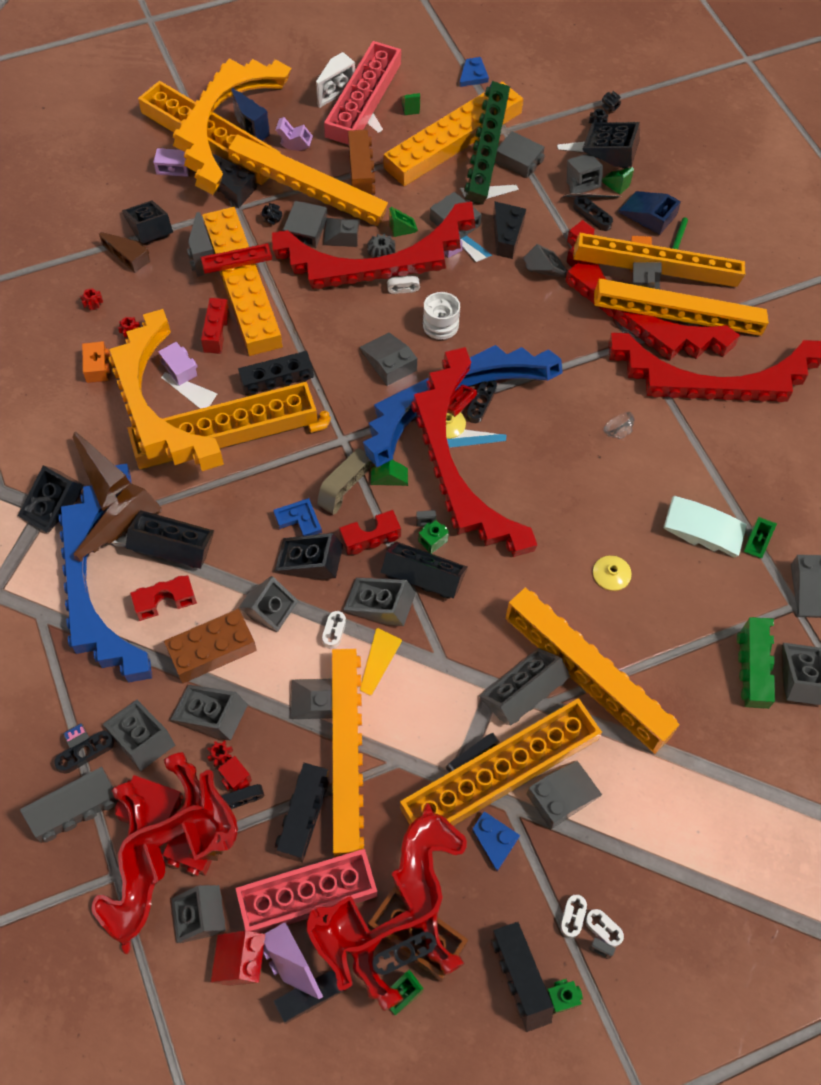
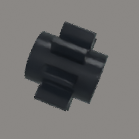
(611, 101)
(598, 115)
(271, 213)

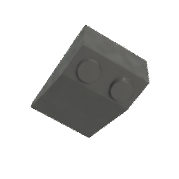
(199, 245)
(390, 358)
(807, 585)
(381, 600)
(802, 673)
(210, 711)
(139, 734)
(563, 793)

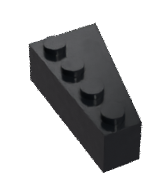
(236, 181)
(303, 812)
(523, 976)

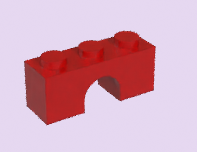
(215, 319)
(357, 540)
(147, 599)

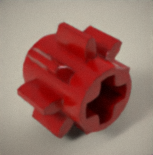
(91, 299)
(128, 324)
(217, 749)

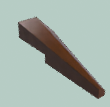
(103, 475)
(117, 519)

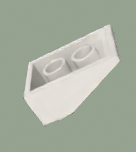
(334, 78)

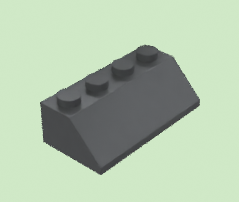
(525, 686)
(70, 805)

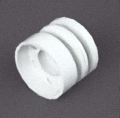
(441, 315)

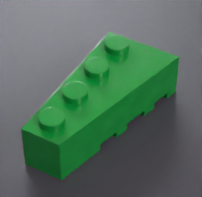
(757, 663)

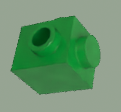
(433, 536)
(565, 996)

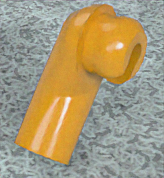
(322, 423)

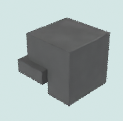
(584, 173)
(647, 274)

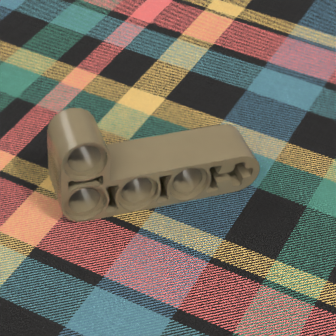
(342, 480)

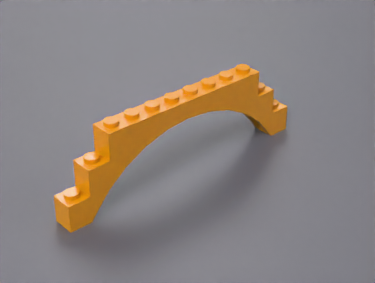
(193, 131)
(155, 433)

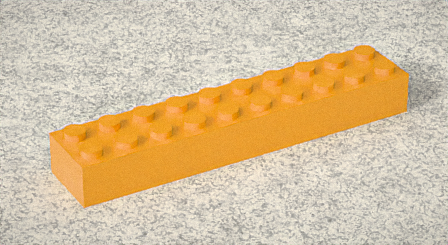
(171, 107)
(442, 139)
(243, 285)
(241, 419)
(592, 671)
(506, 765)

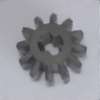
(381, 246)

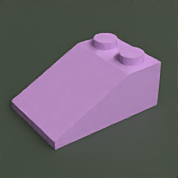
(289, 961)

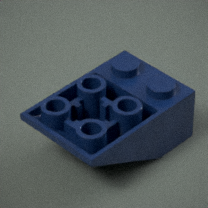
(250, 115)
(651, 210)

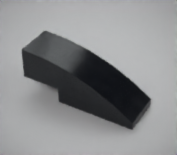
(298, 1002)

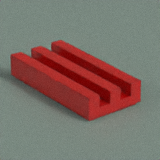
(461, 401)

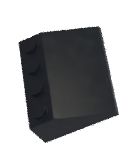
(613, 142)

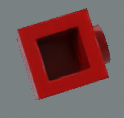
(234, 775)

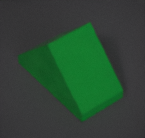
(411, 104)
(619, 179)
(401, 223)
(389, 473)
(760, 537)
(409, 989)

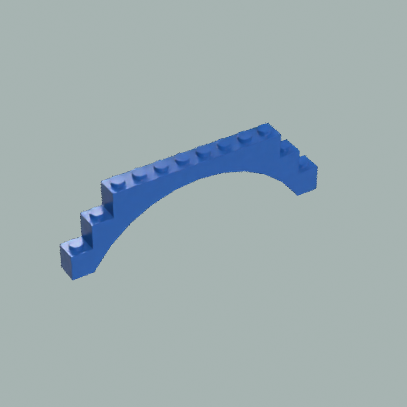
(489, 365)
(86, 626)

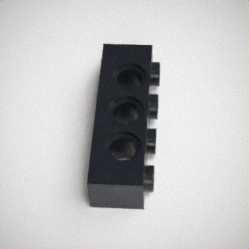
(288, 369)

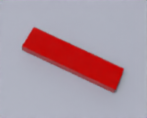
(236, 258)

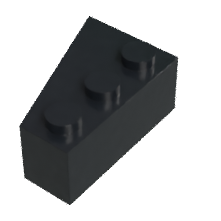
(507, 228)

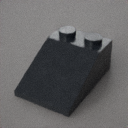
(148, 221)
(47, 496)
(310, 556)

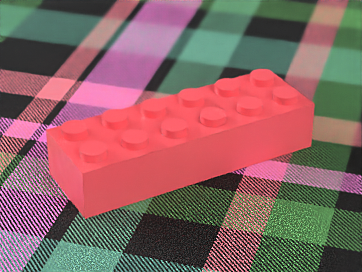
(297, 892)

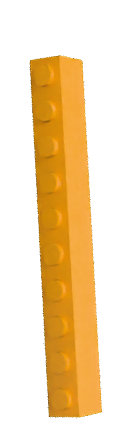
(307, 180)
(673, 261)
(680, 307)
(345, 752)

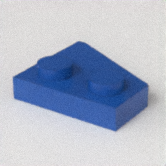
(473, 72)
(495, 839)

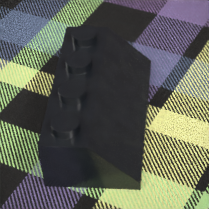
(169, 539)
(423, 570)

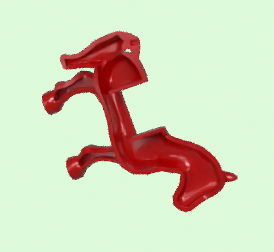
(203, 819)
(422, 895)

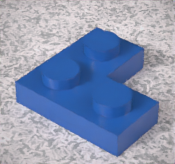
(301, 513)

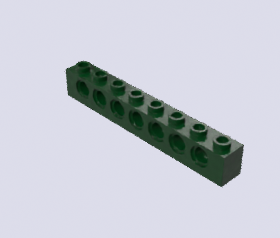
(487, 142)

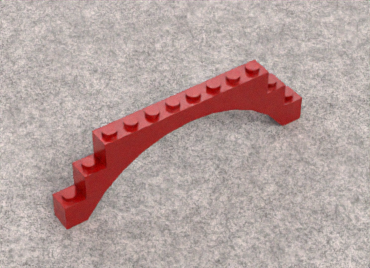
(419, 258)
(661, 335)
(669, 381)
(465, 507)

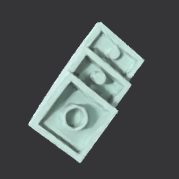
(705, 526)

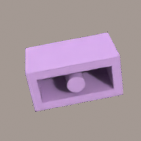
(170, 162)
(178, 363)

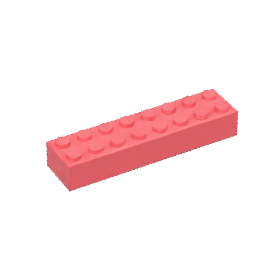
(363, 91)

